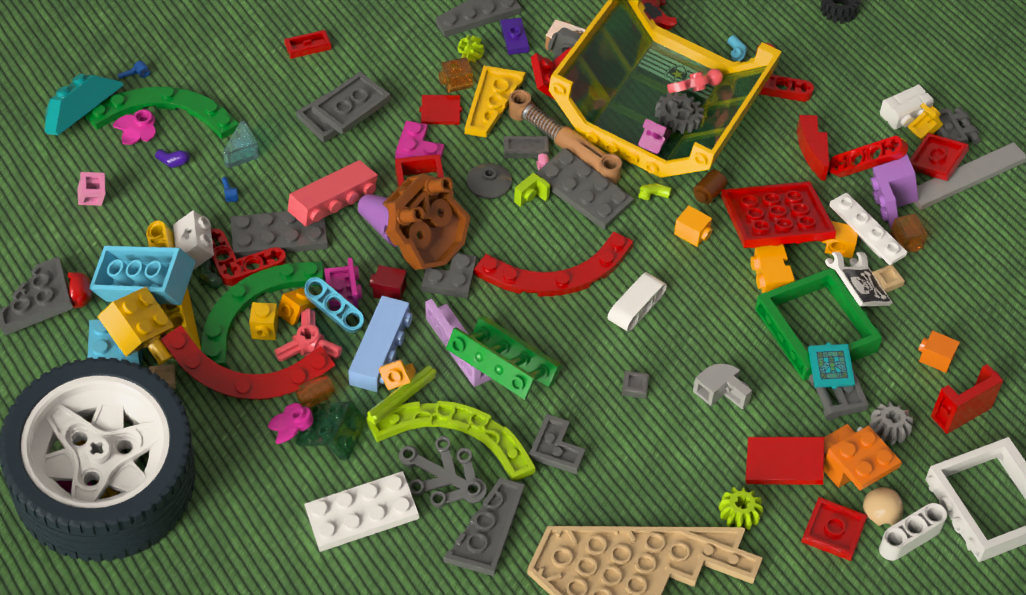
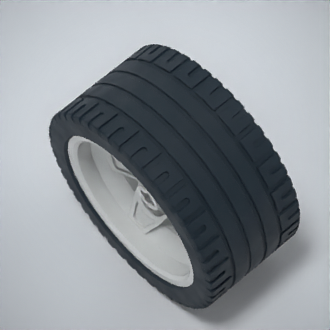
(61, 408)

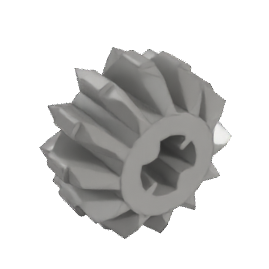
(891, 423)

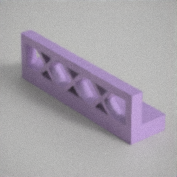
(443, 323)

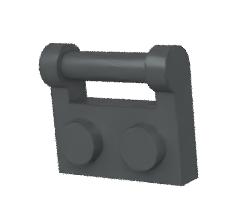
(850, 400)

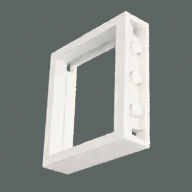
(961, 518)

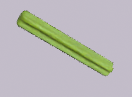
(401, 394)

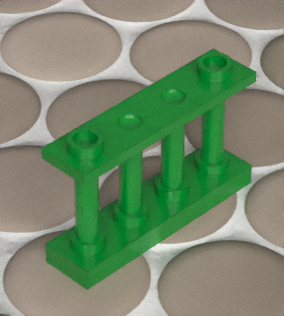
(503, 357)

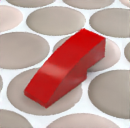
(813, 145)

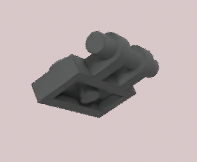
(952, 126)

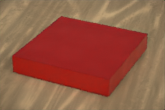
(938, 156)
(834, 528)

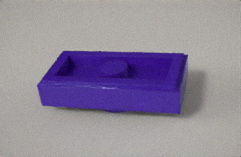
(514, 36)

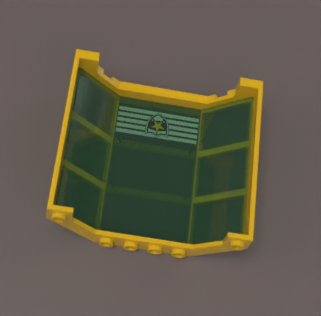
(624, 68)

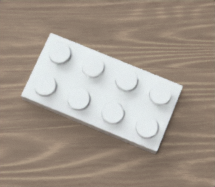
(361, 511)

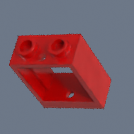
(417, 165)

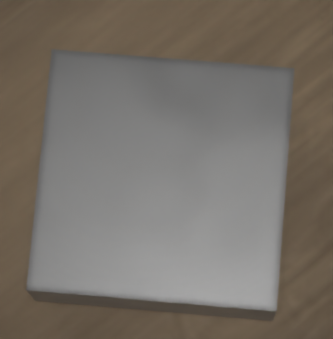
(635, 384)

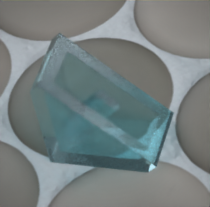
(241, 147)

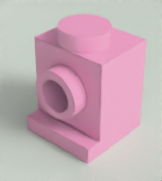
(91, 188)

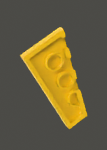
(491, 98)

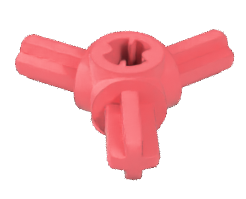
(307, 340)

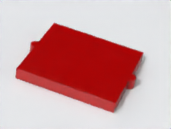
(440, 109)

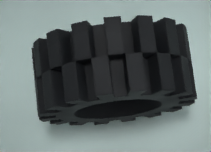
(839, 12)

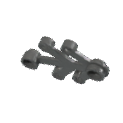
(445, 476)

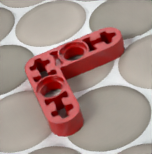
(771, 89)
(239, 266)

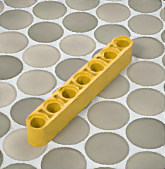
(162, 236)

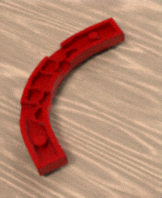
(556, 282)
(239, 384)

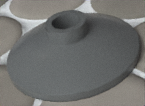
(489, 180)

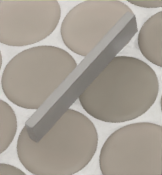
(970, 175)

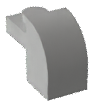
(721, 381)

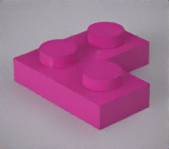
(413, 144)

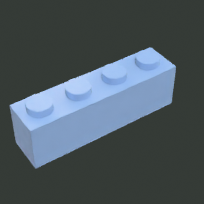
(379, 343)

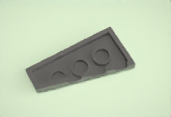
(475, 14)
(486, 535)

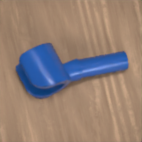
(139, 67)
(231, 194)

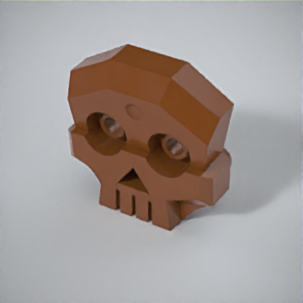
(414, 211)

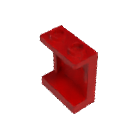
(956, 410)

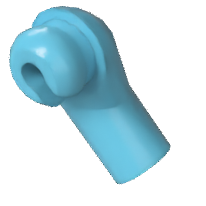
(739, 49)

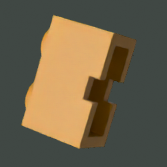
(770, 267)

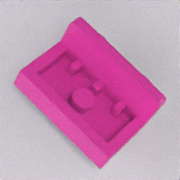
(343, 281)

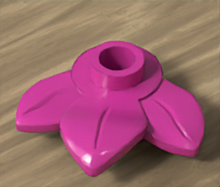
(136, 127)
(291, 421)

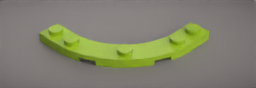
(464, 419)

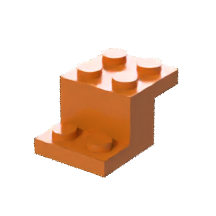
(857, 457)

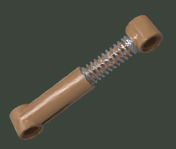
(524, 109)

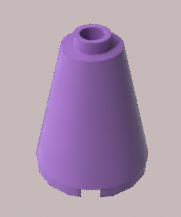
(375, 213)

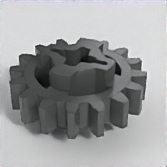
(679, 112)

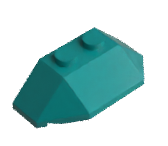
(77, 100)

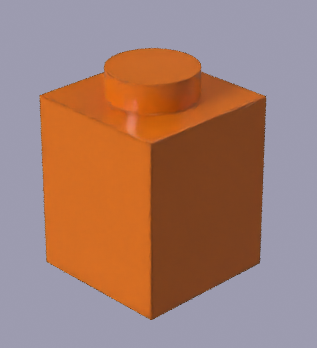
(938, 351)

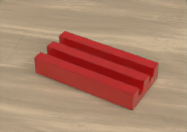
(312, 43)

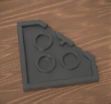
(38, 299)

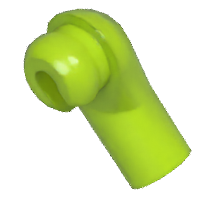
(655, 189)

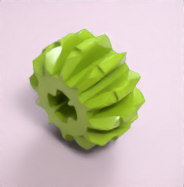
(741, 508)

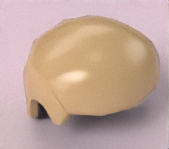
(883, 506)

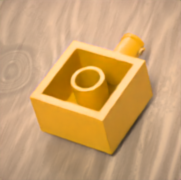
(137, 324)

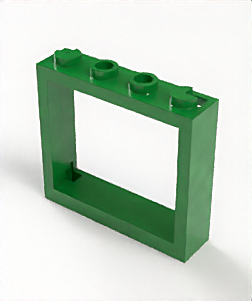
(787, 339)

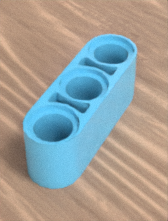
(329, 294)

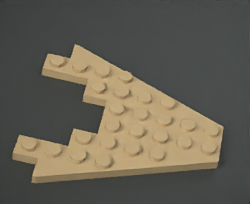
(635, 558)

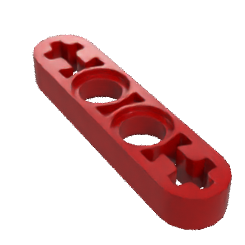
(867, 152)

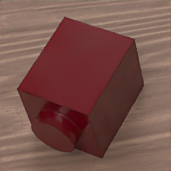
(388, 282)

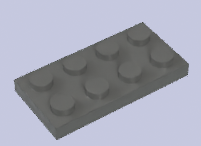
(585, 189)
(275, 229)

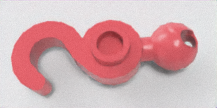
(697, 81)

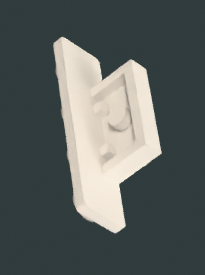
(868, 229)

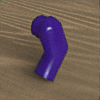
(173, 159)

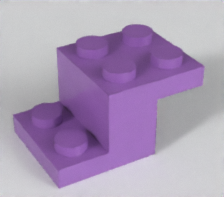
(893, 187)

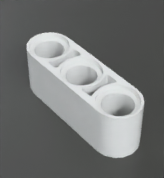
(637, 301)
(907, 540)

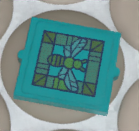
(831, 366)

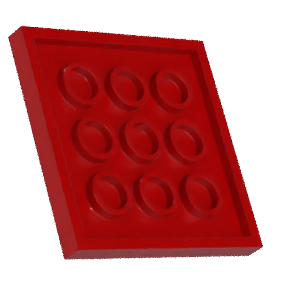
(778, 214)

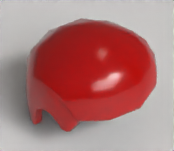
(79, 289)

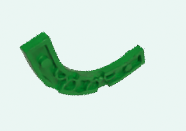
(164, 98)
(243, 294)

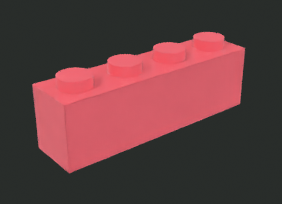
(332, 193)

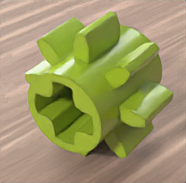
(471, 48)

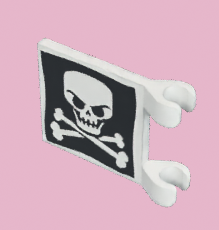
(860, 280)

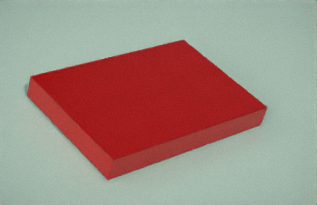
(785, 460)

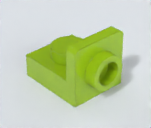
(529, 188)

